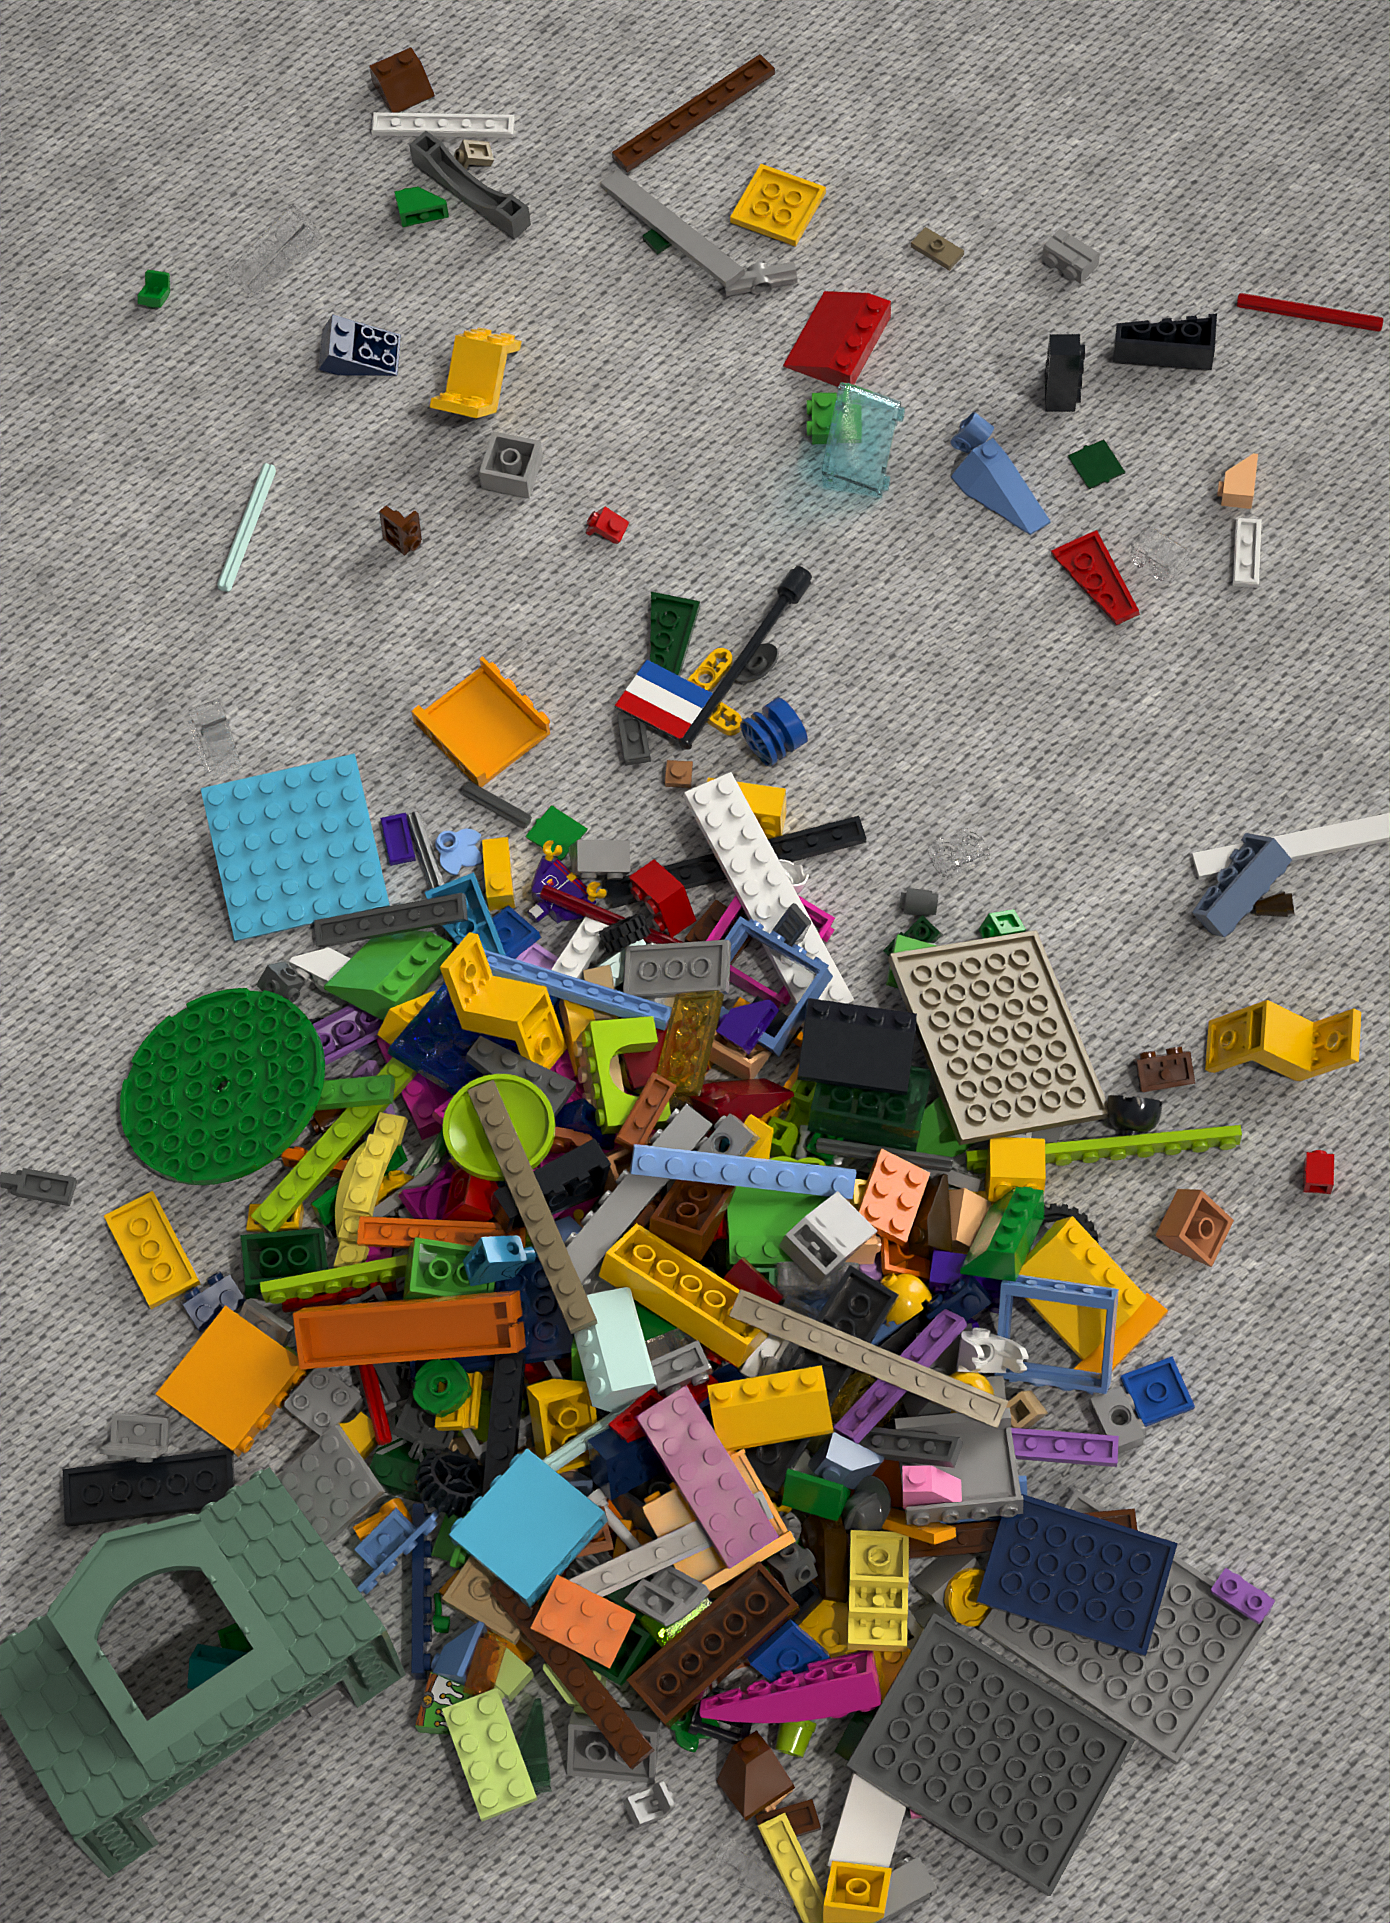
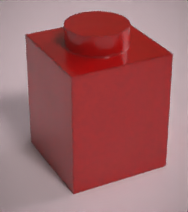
(1318, 1172)

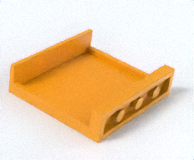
(483, 723)
(232, 1381)
(671, 1512)

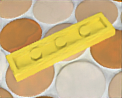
(793, 1868)

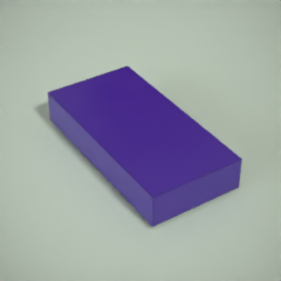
(398, 839)

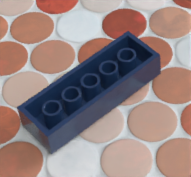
(624, 1465)

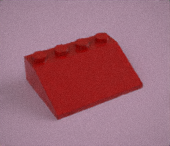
(839, 336)

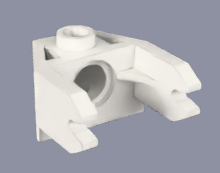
(992, 1356)

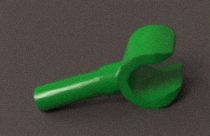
(440, 1622)

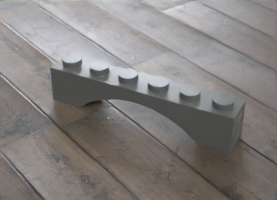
(499, 208)

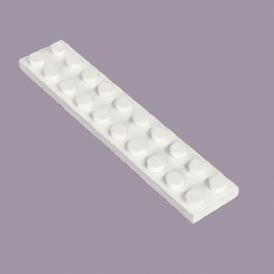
(758, 878)

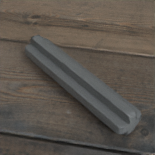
(497, 805)

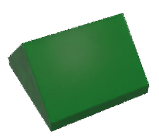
(814, 1495)

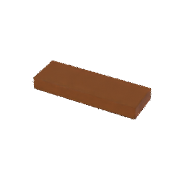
(645, 1112)

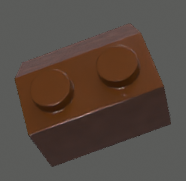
(401, 81)

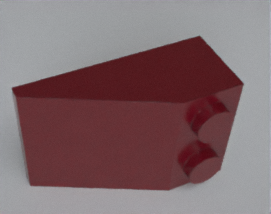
(739, 1099)

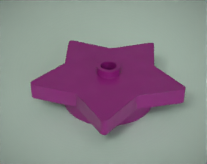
(429, 1200)

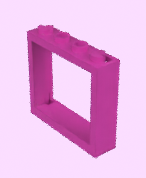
(819, 918)

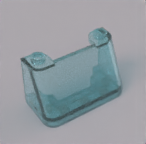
(860, 441)

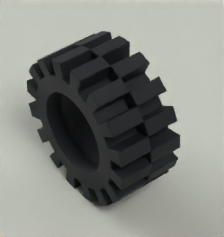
(624, 932)

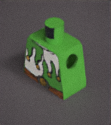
(438, 1695)

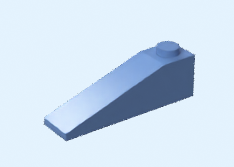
(995, 482)

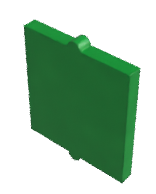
(558, 828)

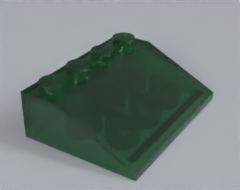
(872, 1115)

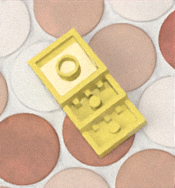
(878, 1591)

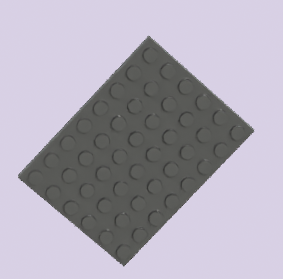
(990, 1754)

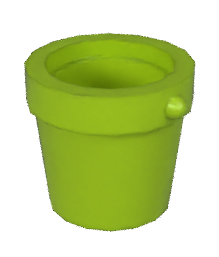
(794, 1737)

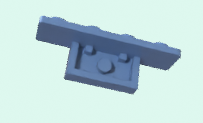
(387, 1542)

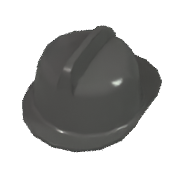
(867, 1506)

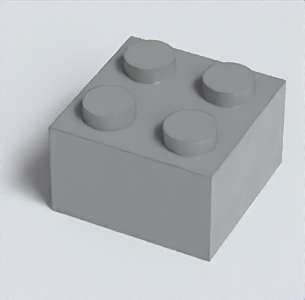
(511, 464)

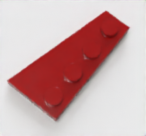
(1098, 576)

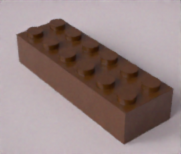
(713, 1644)

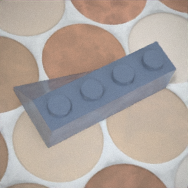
(1241, 883)

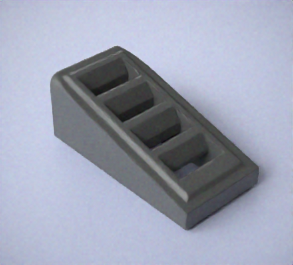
(793, 925)

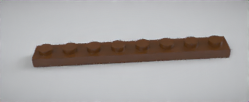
(693, 113)
(579, 1681)

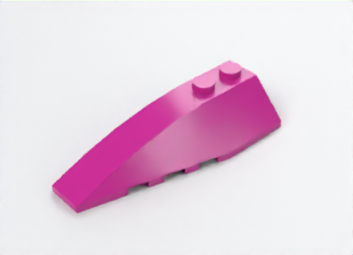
(823, 1691)

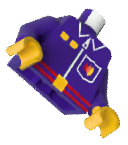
(559, 877)

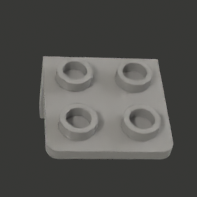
(324, 1400)
(137, 1437)

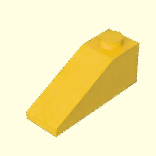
(498, 873)

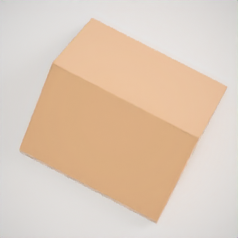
(736, 1060)
(966, 1216)

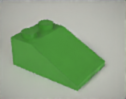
(438, 1270)

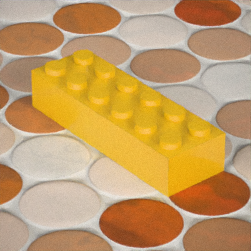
(681, 1293)

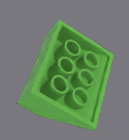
(390, 971)
(759, 1222)

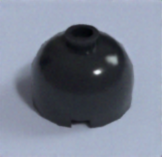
(1134, 1114)

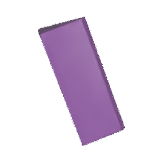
(346, 1031)

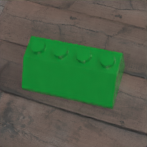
(1006, 1235)

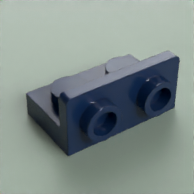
(964, 1298)

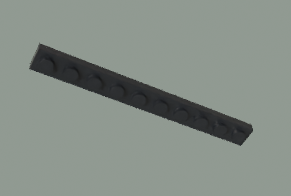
(787, 847)

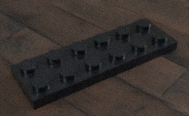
(146, 1488)

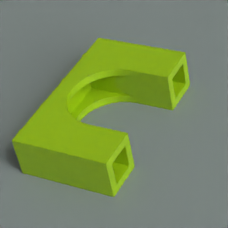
(603, 1042)

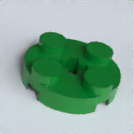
(452, 1397)

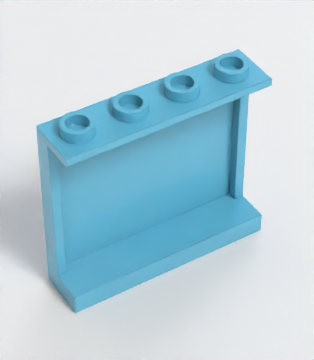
(528, 1526)

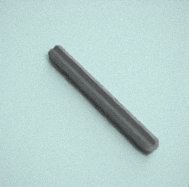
(869, 1152)

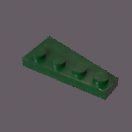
(671, 630)

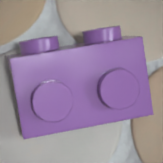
(1242, 1596)

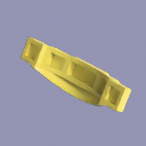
(361, 1185)

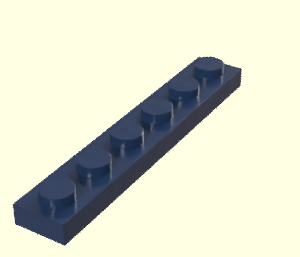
(421, 1602)

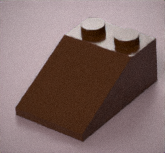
(691, 1215)

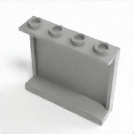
(984, 1466)

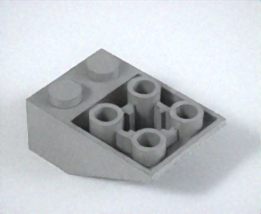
(827, 1238)

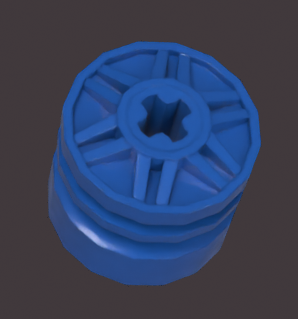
(774, 731)

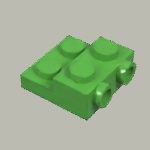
(821, 409)

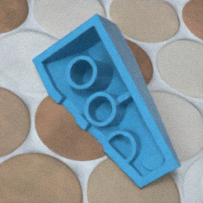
(478, 913)

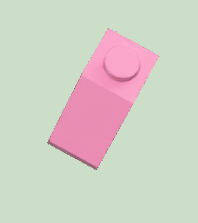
(929, 1486)

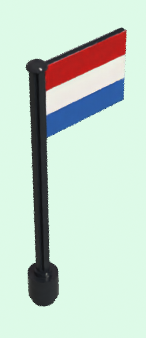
(683, 707)

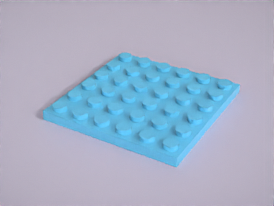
(294, 847)

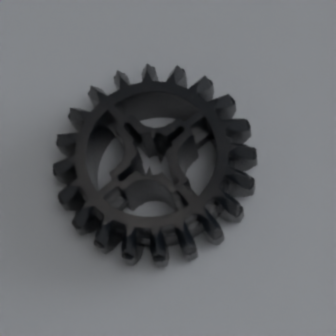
(449, 1481)

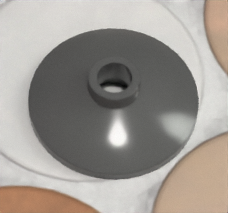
(760, 663)

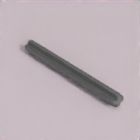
(426, 856)

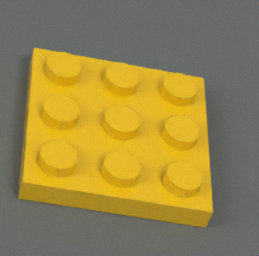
(778, 205)

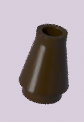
(1276, 905)

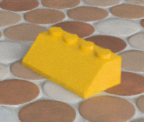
(770, 1408)

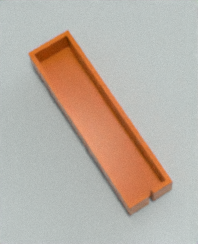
(409, 1330)

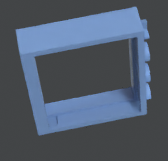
(796, 954)
(1068, 1293)

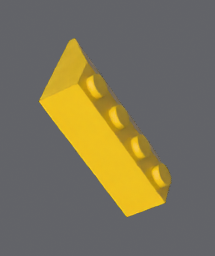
(1074, 1256)

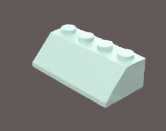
(614, 1352)

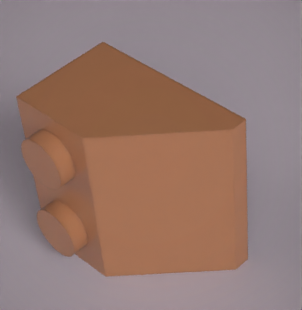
(1194, 1226)

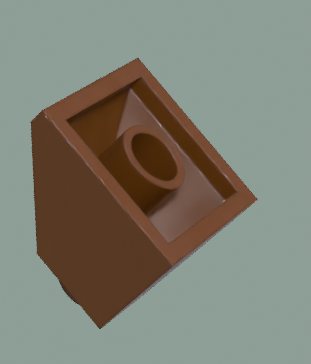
(753, 1776)

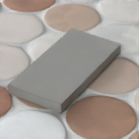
(677, 968)

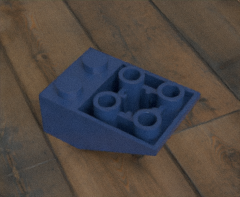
(358, 349)

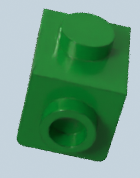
(155, 289)

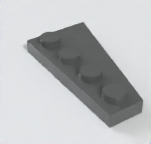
(494, 1059)

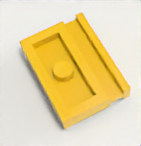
(468, 1414)

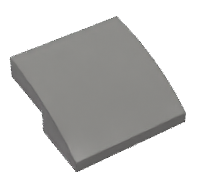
(667, 1595)

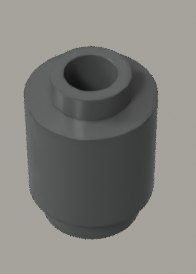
(919, 902)

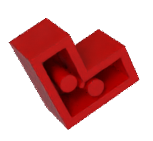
(663, 897)

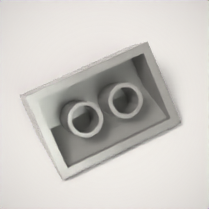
(595, 1757)

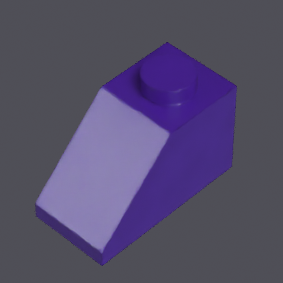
(746, 1024)

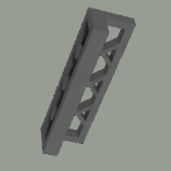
(391, 1374)

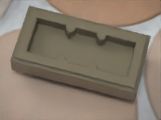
(937, 248)

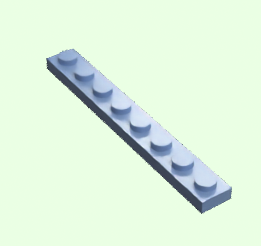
(742, 1171)

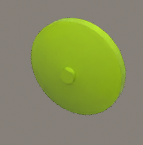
(529, 1114)

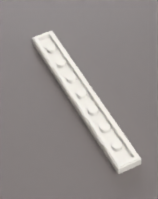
(1305, 843)

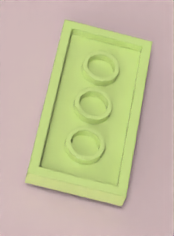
(489, 1754)

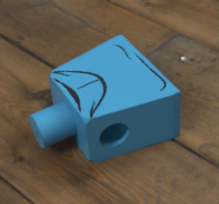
(497, 1259)

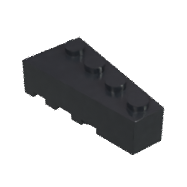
(1063, 372)

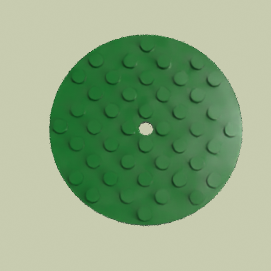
(213, 1136)

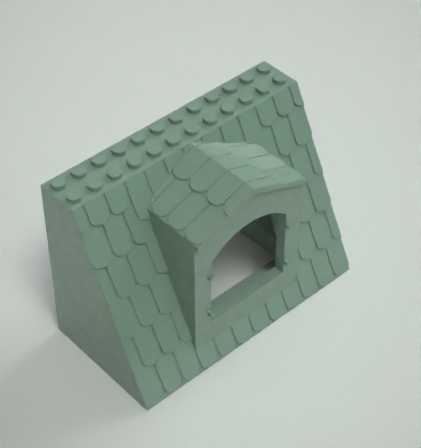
(84, 1728)

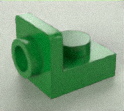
(1001, 924)

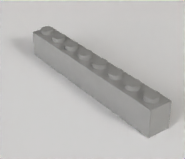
(631, 1196)

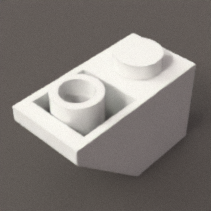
(318, 966)

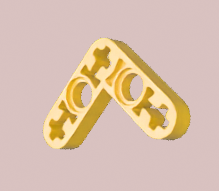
(722, 668)

